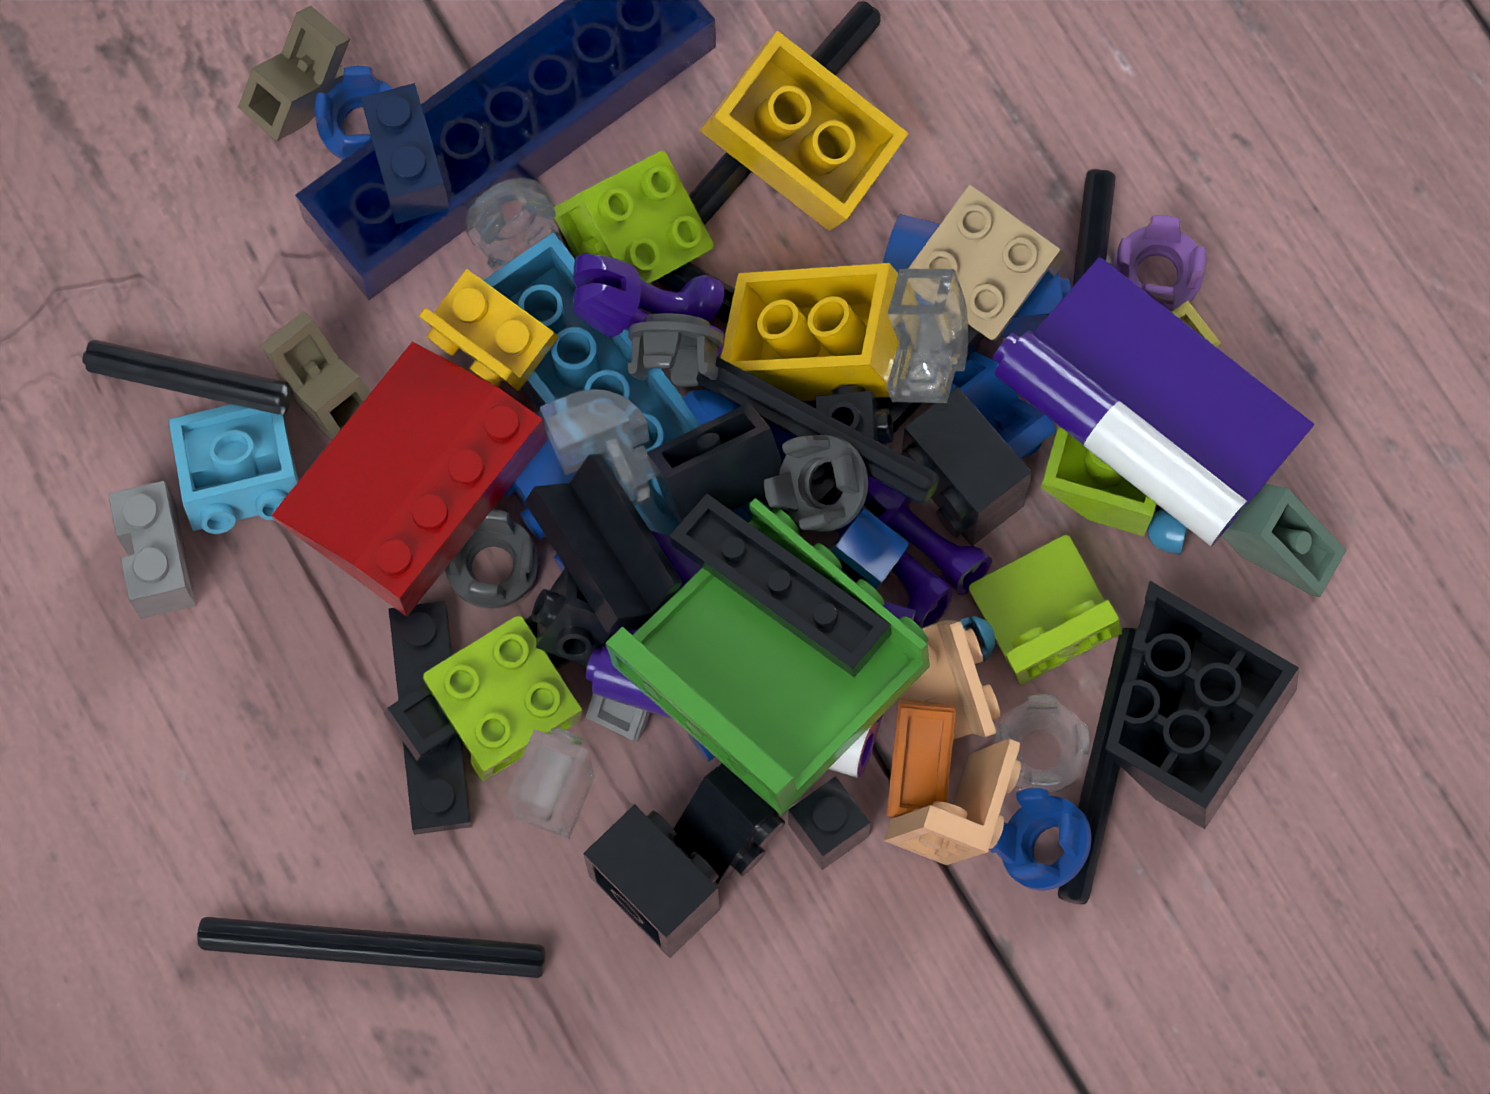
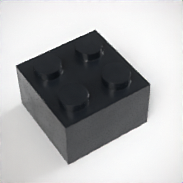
(977, 470)
(654, 879)

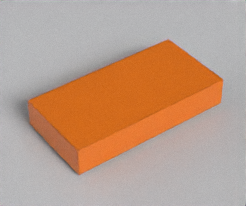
(920, 755)

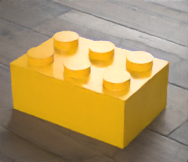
(804, 131)
(814, 328)

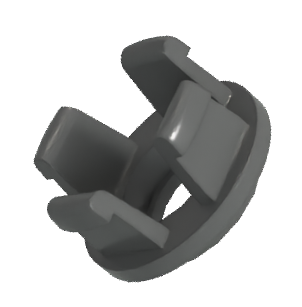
(677, 343)
(793, 488)
(503, 533)

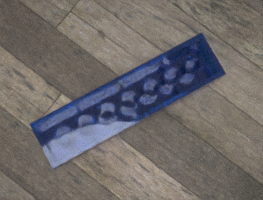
(508, 122)

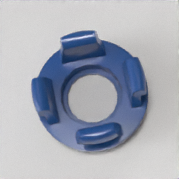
(334, 107)
(1019, 836)

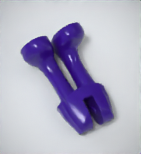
(613, 292)
(958, 564)

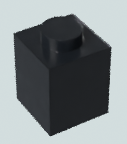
(828, 823)

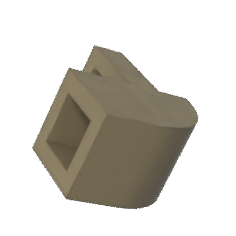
(284, 88)
(316, 375)

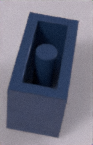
(405, 153)

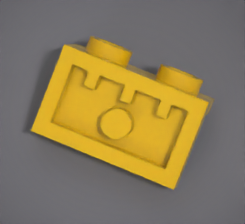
(490, 330)

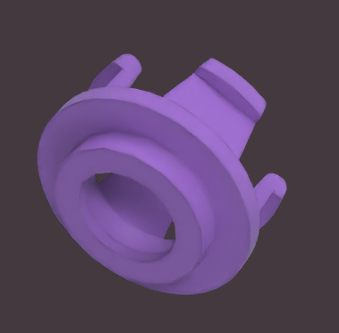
(1164, 239)

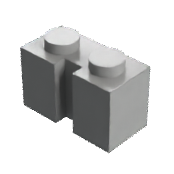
(157, 561)

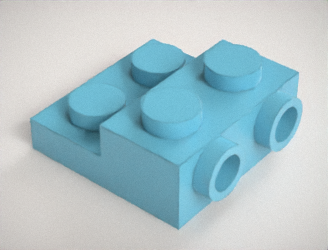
(232, 465)

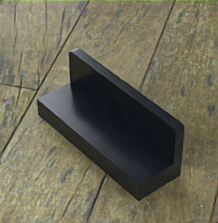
(605, 546)

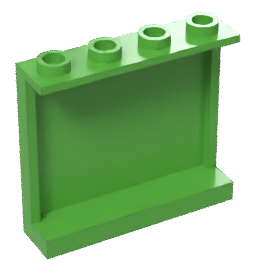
(754, 687)

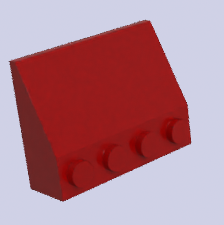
(412, 475)

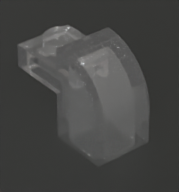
(932, 335)
(603, 425)

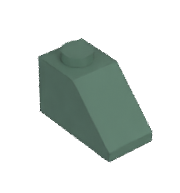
(1286, 540)

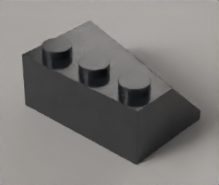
(1194, 705)

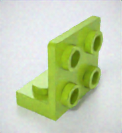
(637, 218)
(1045, 609)
(500, 694)

